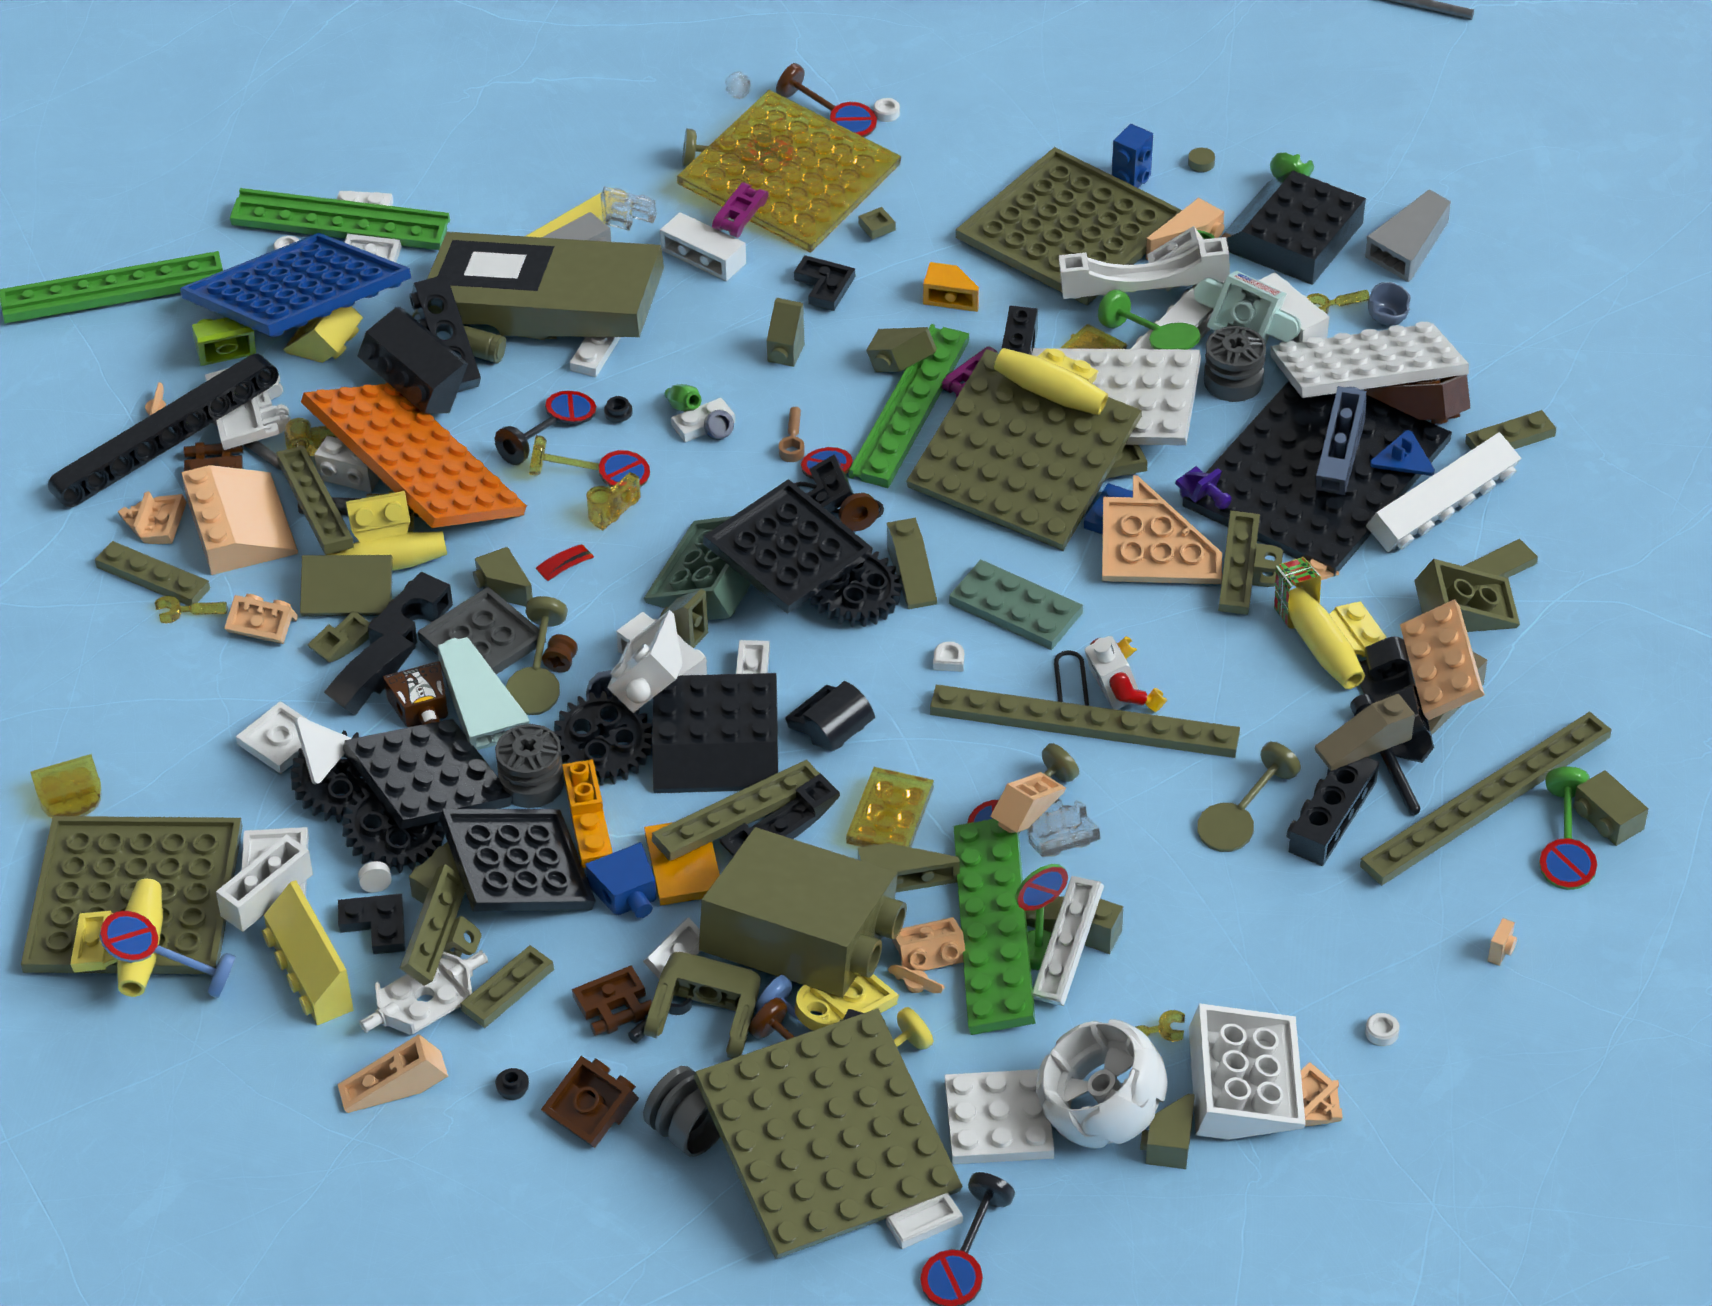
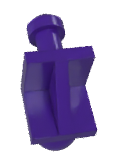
(1198, 484)

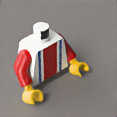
(1114, 674)

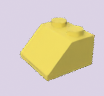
(325, 335)

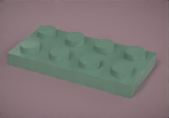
(1016, 604)

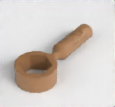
(792, 440)

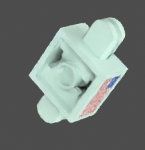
(1247, 304)

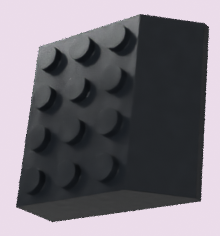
(1296, 225)
(715, 733)

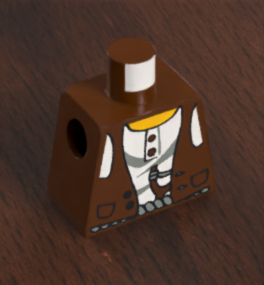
(417, 694)

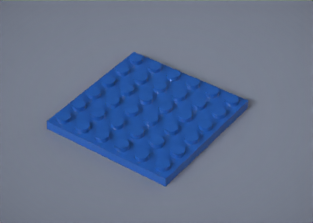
(295, 284)

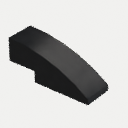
(366, 671)

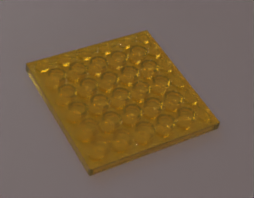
(803, 160)

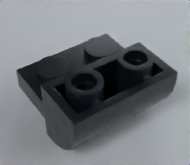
(832, 715)

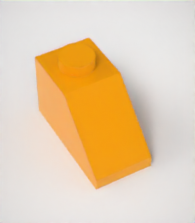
(949, 288)

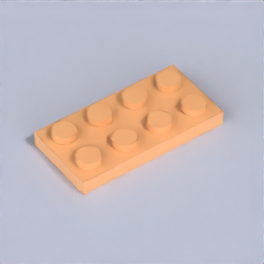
(1441, 660)

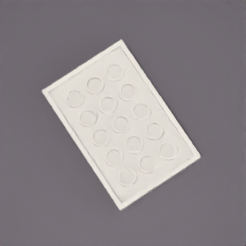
(1368, 359)
(1149, 379)

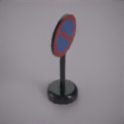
(563, 406)
(954, 1275)

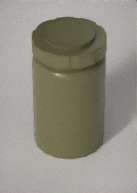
(486, 344)

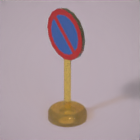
(611, 467)

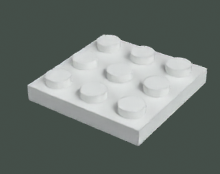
(996, 1117)

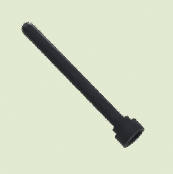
(1359, 704)

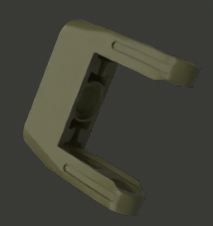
(707, 983)

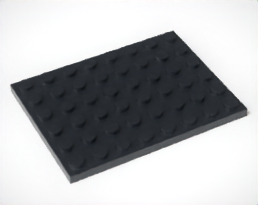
(1276, 467)

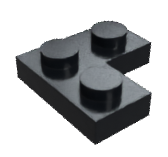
(828, 278)
(831, 484)
(379, 914)

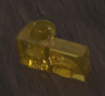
(299, 433)
(608, 504)

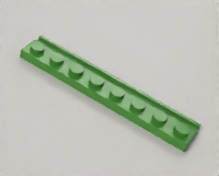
(338, 218)
(106, 287)
(908, 410)

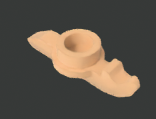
(157, 403)
(915, 980)

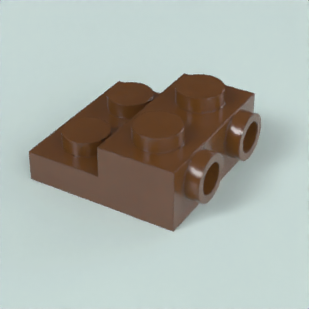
(590, 1100)

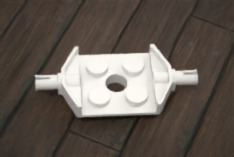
(399, 1003)

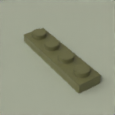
(152, 573)

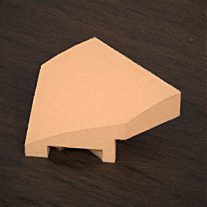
(155, 518)
(1319, 1097)

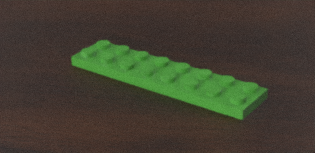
(993, 928)

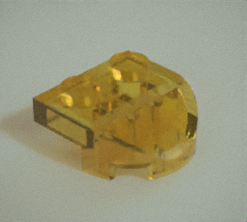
(68, 787)

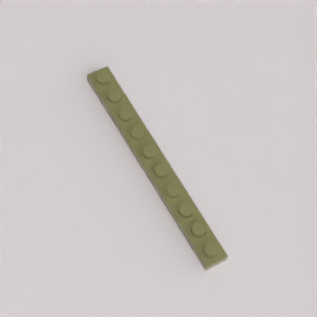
(1085, 721)
(1484, 798)

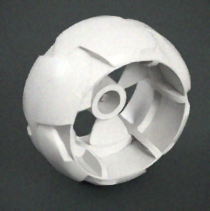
(1122, 1108)

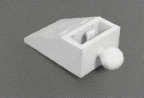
(647, 664)

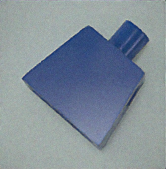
(624, 881)

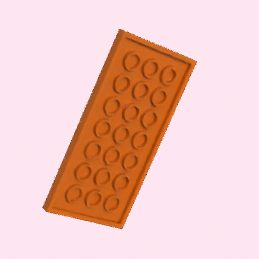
(413, 455)

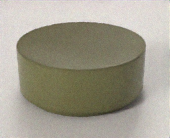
(1201, 159)

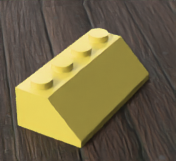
(307, 956)

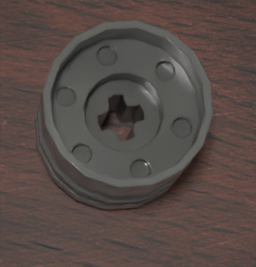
(1234, 363)
(530, 765)
(680, 1112)

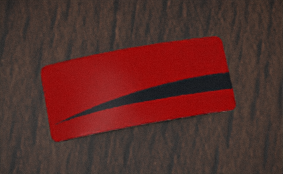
(563, 561)

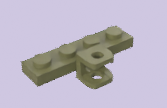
(1245, 563)
(439, 928)

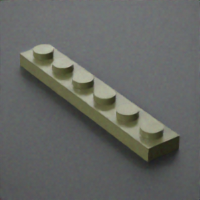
(315, 500)
(732, 811)

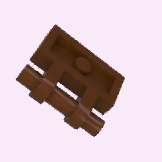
(201, 450)
(611, 992)

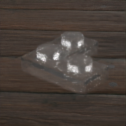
(621, 207)

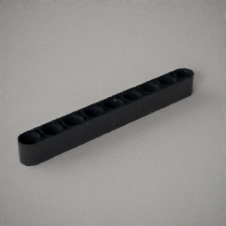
(162, 430)

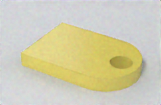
(862, 996)

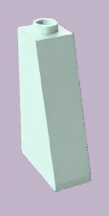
(478, 694)

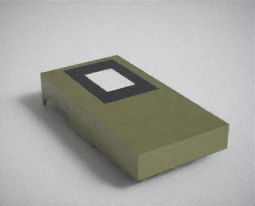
(549, 284)

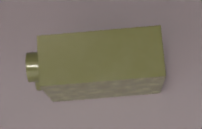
(801, 912)

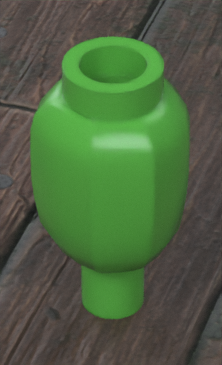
(683, 397)

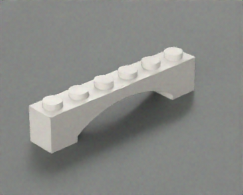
(1089, 277)

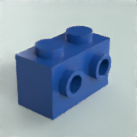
(1132, 155)

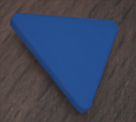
(1404, 456)

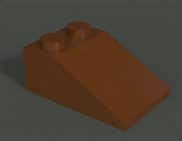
(1427, 399)

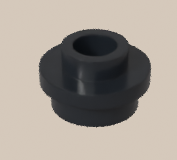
(618, 409)
(514, 1090)

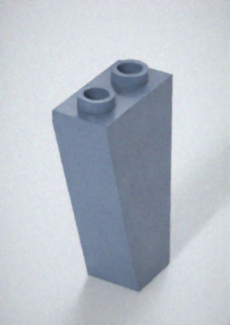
(1341, 440)

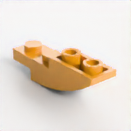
(586, 811)

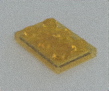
(890, 809)

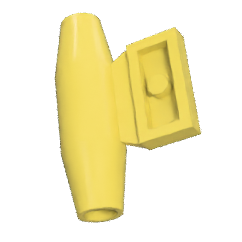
(1054, 378)
(382, 529)
(1335, 636)
(90, 954)

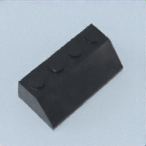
(413, 361)

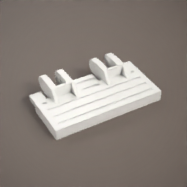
(253, 419)

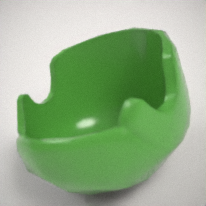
(1284, 163)

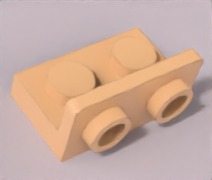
(260, 619)
(931, 945)

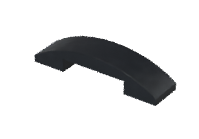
(793, 818)

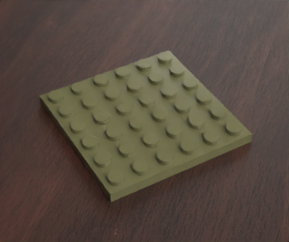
(1065, 210)
(1021, 456)
(95, 866)
(826, 1132)

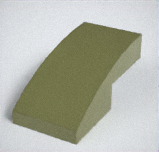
(339, 641)

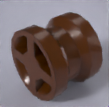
(559, 653)

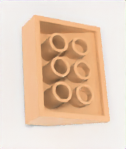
(237, 517)

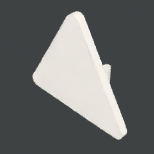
(320, 747)

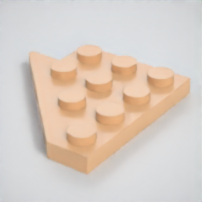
(1153, 542)

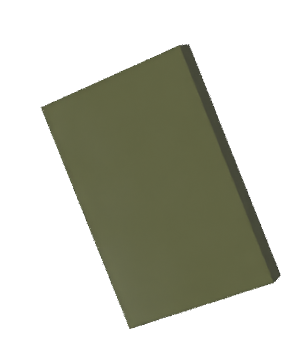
(345, 584)

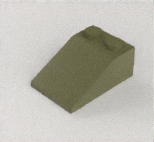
(1482, 608)

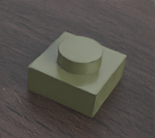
(876, 223)

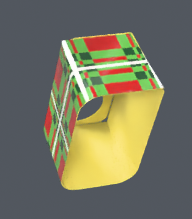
(1296, 573)

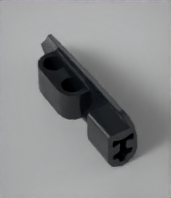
(1388, 674)

